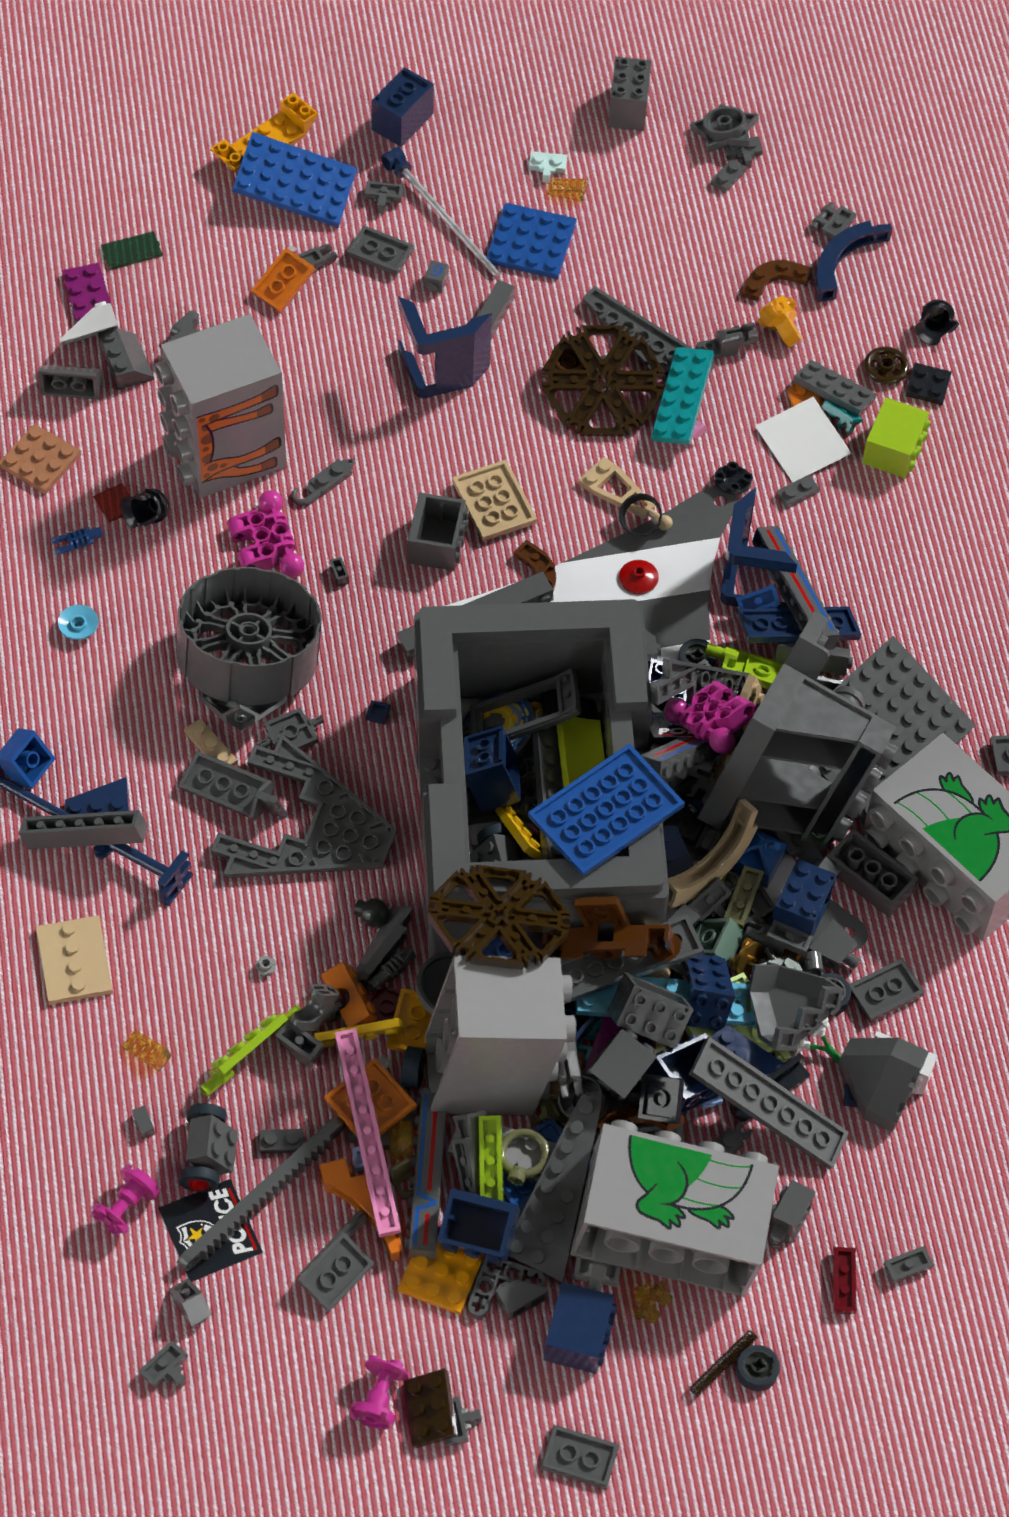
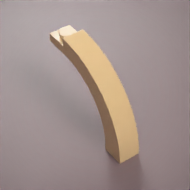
(719, 860)

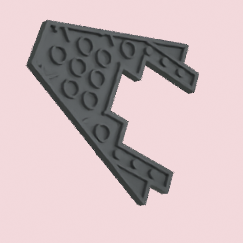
(691, 677)
(341, 834)

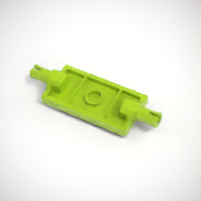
(743, 661)
(222, 1066)

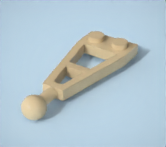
(602, 473)
(754, 693)

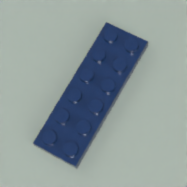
(779, 625)

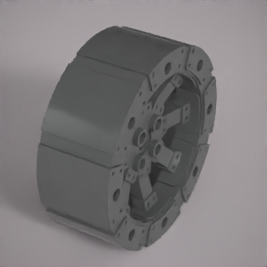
(253, 604)

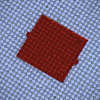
(110, 501)

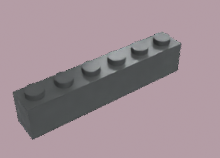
(83, 829)

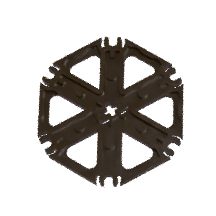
(593, 365)
(487, 905)

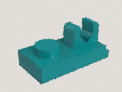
(844, 415)

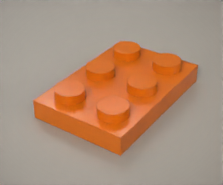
(283, 280)

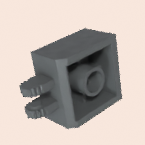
(790, 1213)

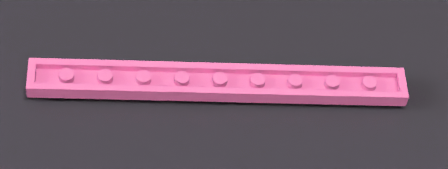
(367, 1133)

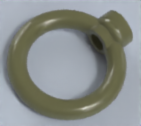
(517, 1174)

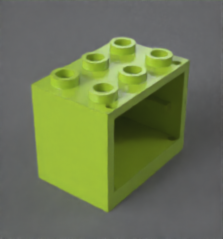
(896, 438)

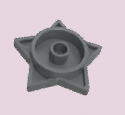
(725, 127)

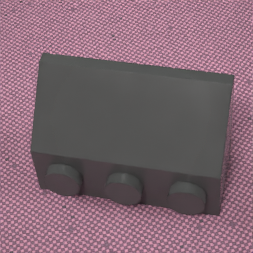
(124, 357)
(70, 381)

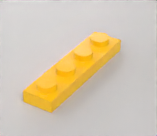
(520, 833)
(366, 1031)

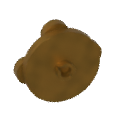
(748, 955)

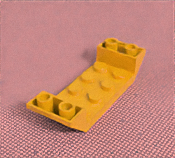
(286, 126)

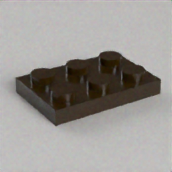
(430, 1408)

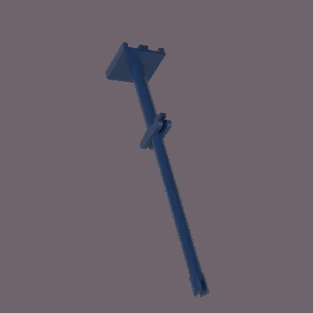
(171, 879)

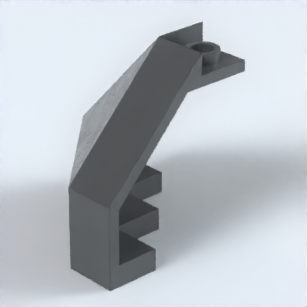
(239, 715)
(790, 1003)
(881, 1076)

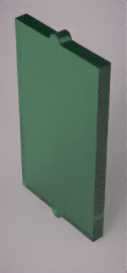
(131, 250)

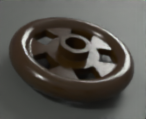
(892, 353)

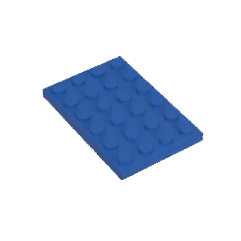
(294, 179)
(606, 810)

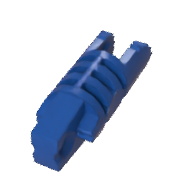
(77, 539)

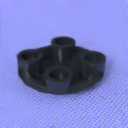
(733, 479)

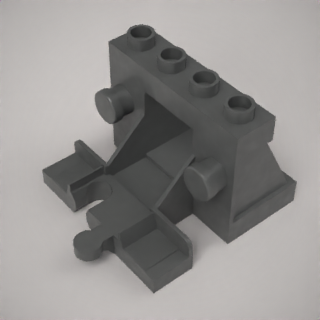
(792, 732)

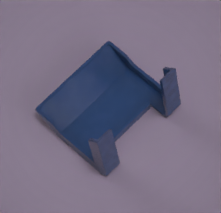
(460, 352)
(740, 554)

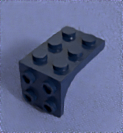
(709, 991)

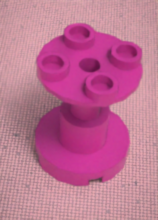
(136, 1186)
(374, 1409)

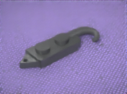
(325, 481)

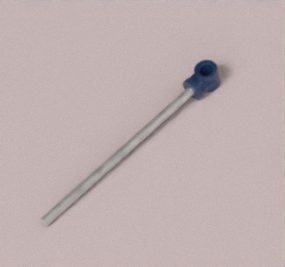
(396, 160)

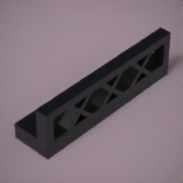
(787, 1075)

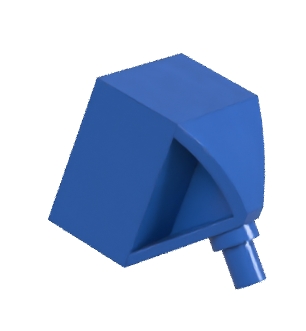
(25, 758)
(762, 854)

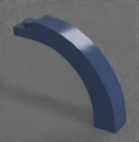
(840, 246)

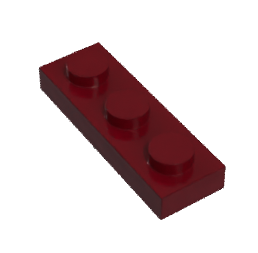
(844, 1280)

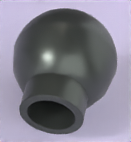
(372, 912)

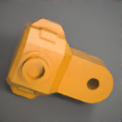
(780, 316)

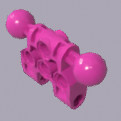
(244, 527)
(712, 715)

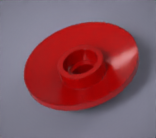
(636, 582)

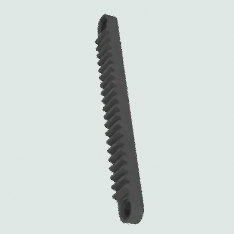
(260, 1194)

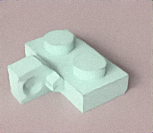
(548, 164)

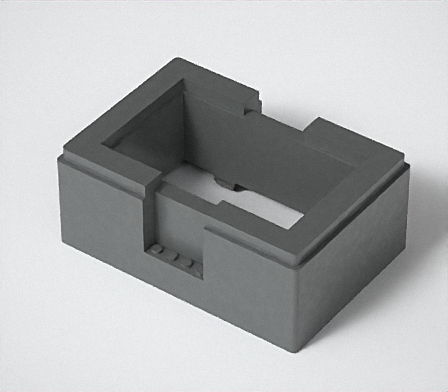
(503, 649)

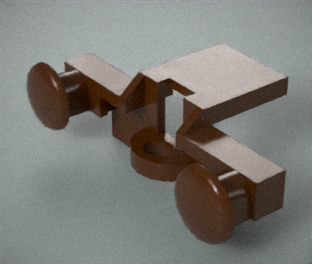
(628, 938)

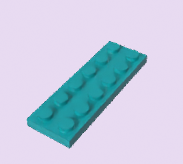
(682, 396)

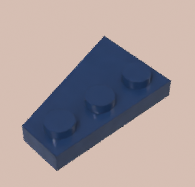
(107, 798)
(676, 853)
(747, 1050)

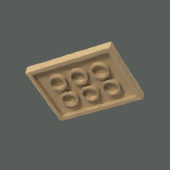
(494, 500)
(74, 960)

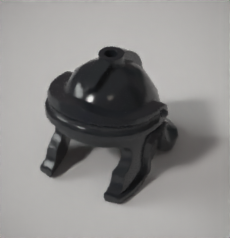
(936, 321)
(145, 508)

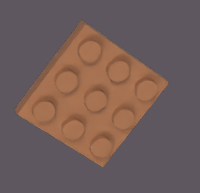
(40, 458)

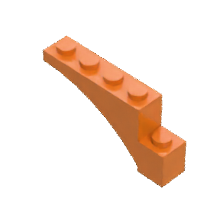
(340, 1180)

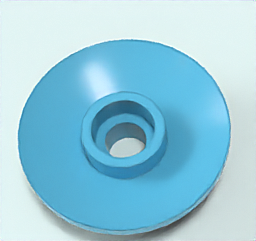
(75, 616)

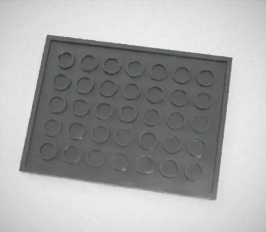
(909, 699)

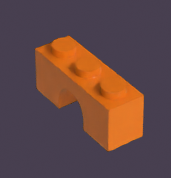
(344, 980)

